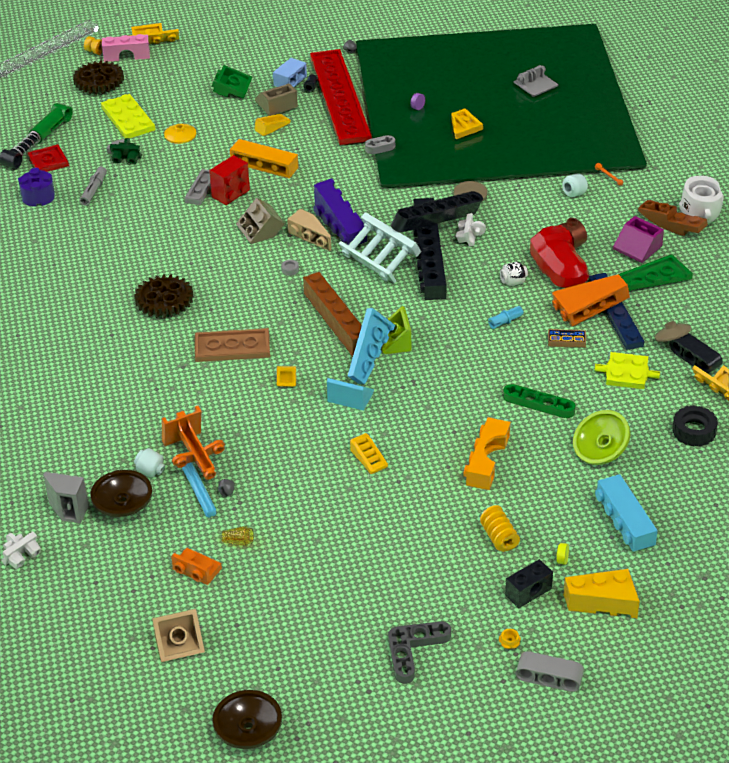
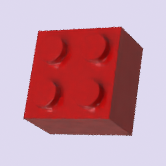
(229, 180)

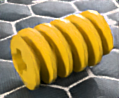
(499, 528)

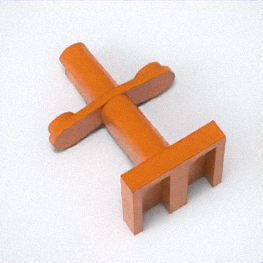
(186, 428)

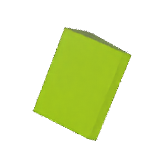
(400, 336)

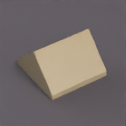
(178, 635)

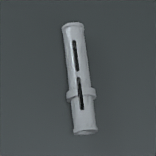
(95, 181)

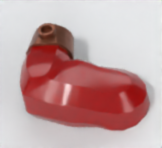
(556, 254)

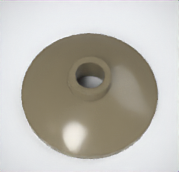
(672, 331)

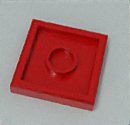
(48, 158)

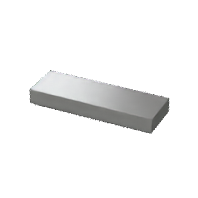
(199, 188)

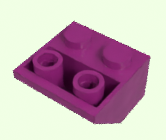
(639, 239)

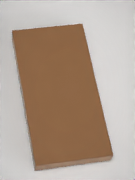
(232, 345)

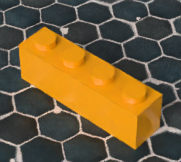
(266, 158)

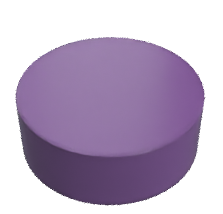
(417, 101)

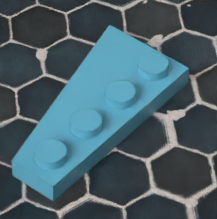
(371, 338)

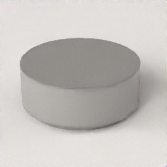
(290, 267)

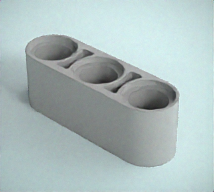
(549, 671)

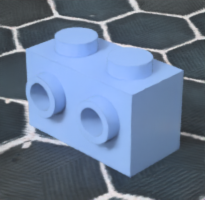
(290, 72)

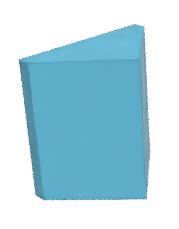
(348, 394)

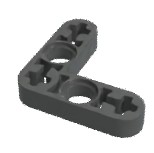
(409, 640)

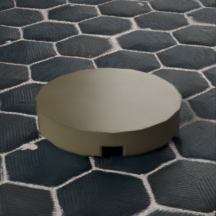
(469, 186)

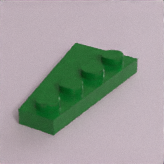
(655, 273)

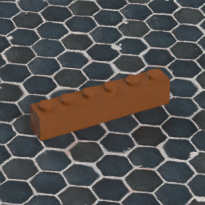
(332, 310)

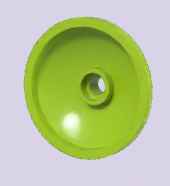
(596, 431)

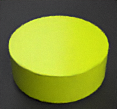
(562, 553)

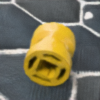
(92, 44)

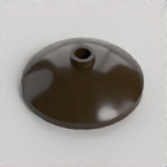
(121, 493)
(247, 710)

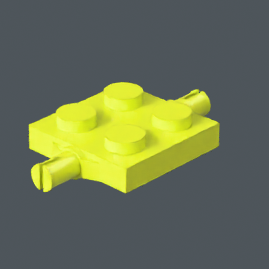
(627, 370)

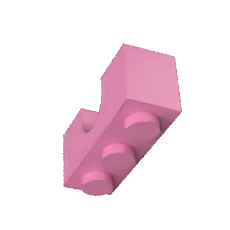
(114, 45)

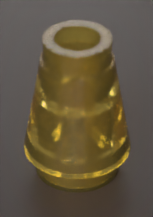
(240, 536)

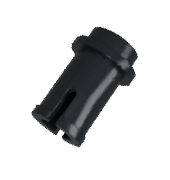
(310, 84)

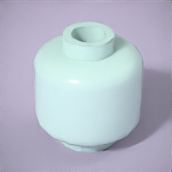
(574, 185)
(149, 462)

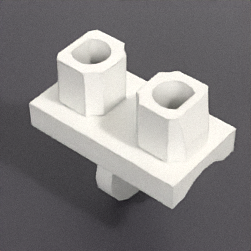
(469, 230)
(17, 546)

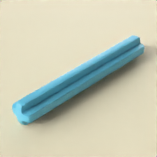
(199, 490)

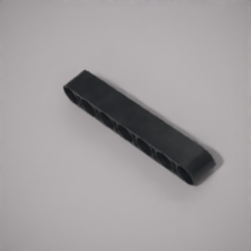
(436, 211)

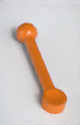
(598, 166)

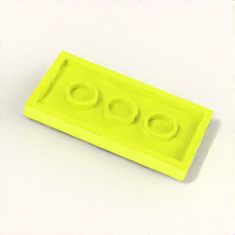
(128, 116)

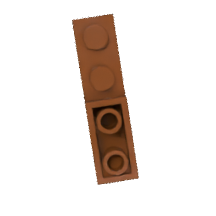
(669, 219)

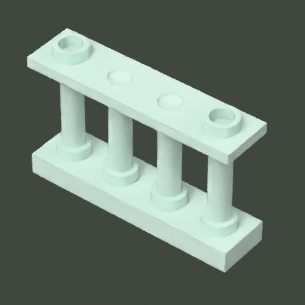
(383, 231)

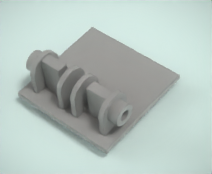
(535, 81)

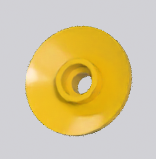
(180, 133)

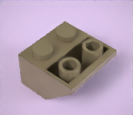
(278, 99)
(260, 222)

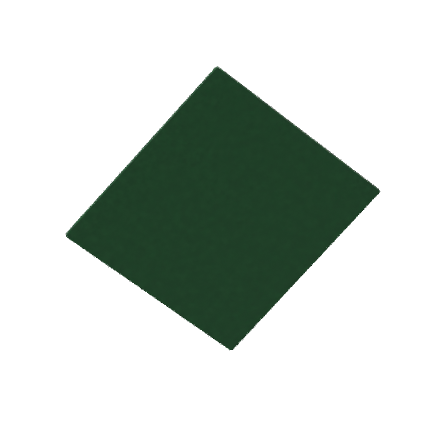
(522, 134)

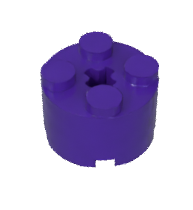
(36, 187)

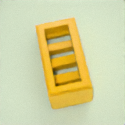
(270, 123)
(362, 443)

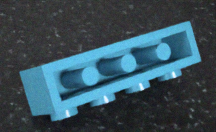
(626, 513)

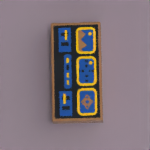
(566, 338)

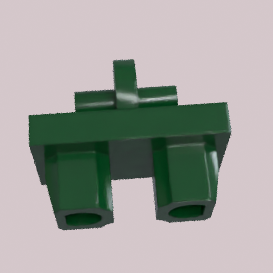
(125, 150)

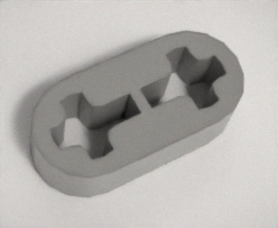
(380, 144)

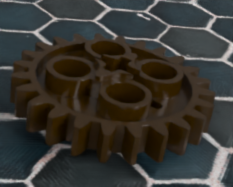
(98, 77)
(163, 296)

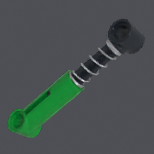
(59, 114)

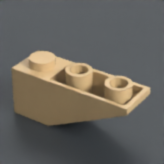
(307, 227)

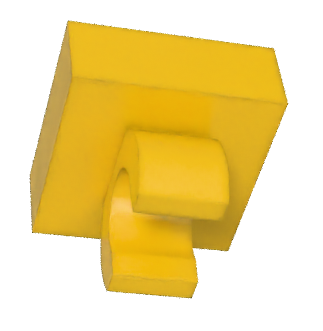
(286, 375)

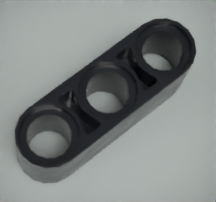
(696, 353)

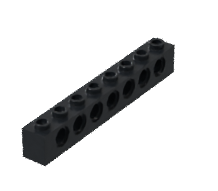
(430, 260)

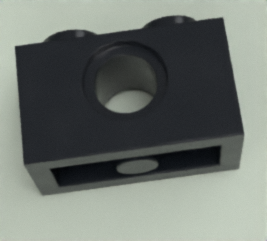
(528, 583)

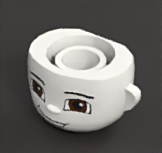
(702, 198)

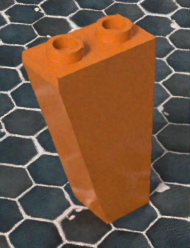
(589, 298)

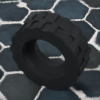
(699, 415)

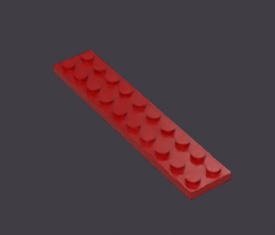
(340, 97)

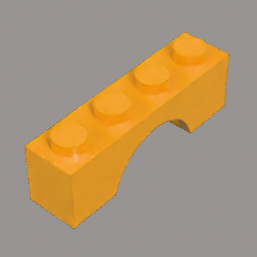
(481, 469)

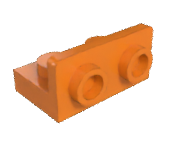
(196, 565)

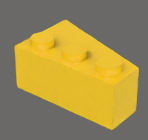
(602, 592)

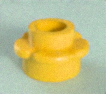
(509, 634)

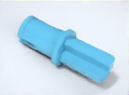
(505, 317)

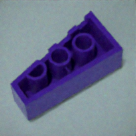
(337, 212)

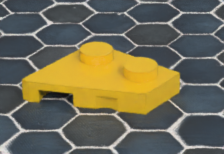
(465, 123)

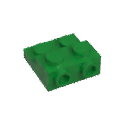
(231, 81)

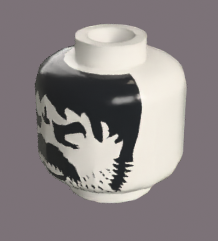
(513, 274)

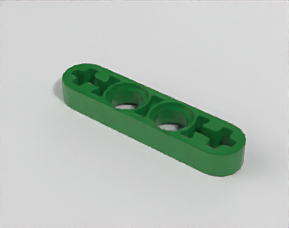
(539, 399)

